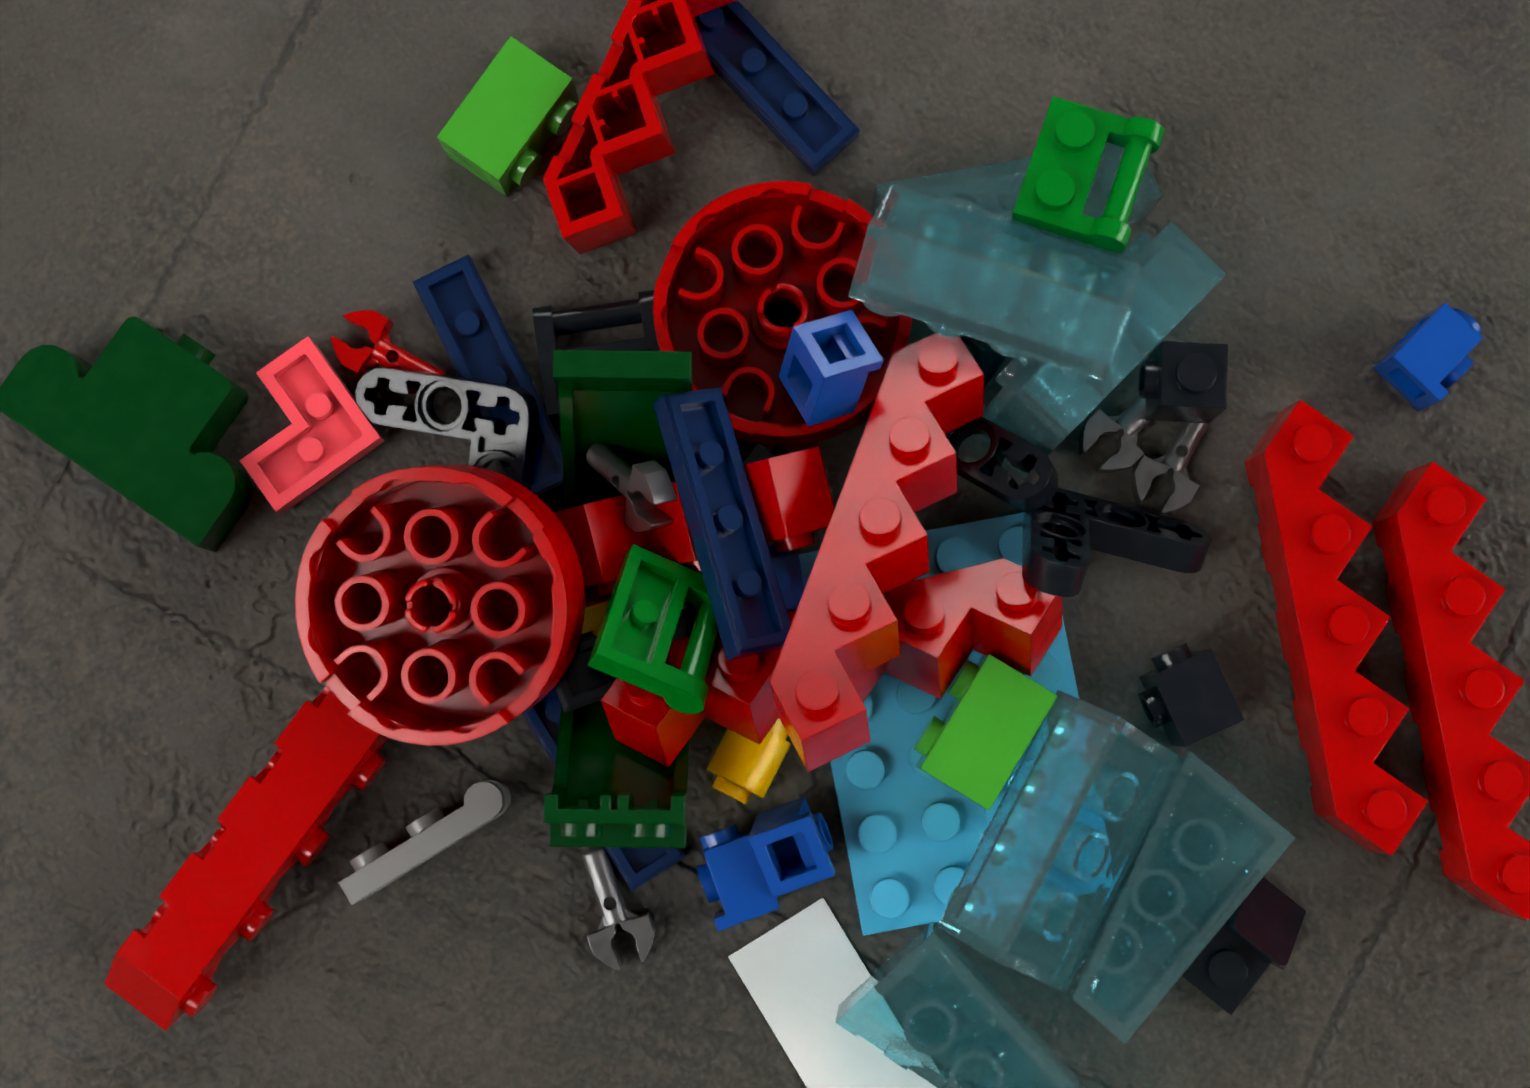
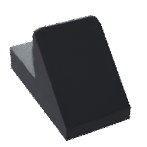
(1253, 938)

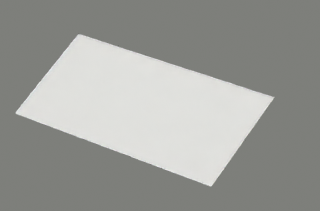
(798, 981)

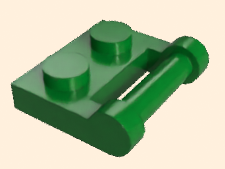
(1066, 167)
(642, 626)

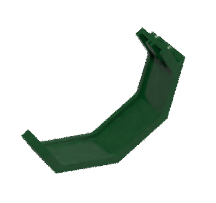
(601, 786)

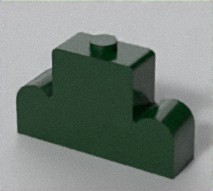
(141, 425)

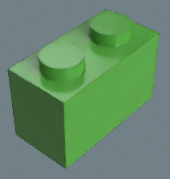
(510, 117)
(983, 730)

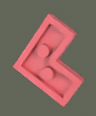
(325, 429)

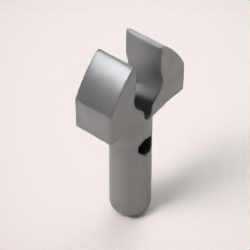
(1126, 425)
(1174, 462)
(641, 484)
(613, 912)

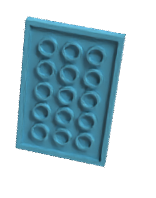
(901, 826)

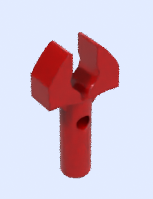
(384, 351)

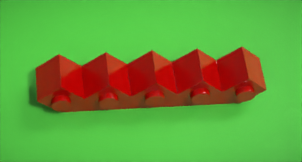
(621, 120)
(788, 496)
(873, 546)
(938, 628)
(1328, 631)
(1456, 687)
(231, 879)

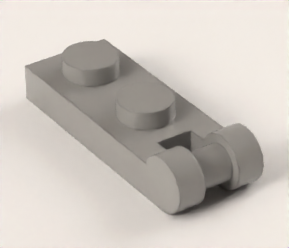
(429, 837)

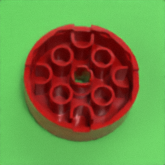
(734, 263)
(371, 614)

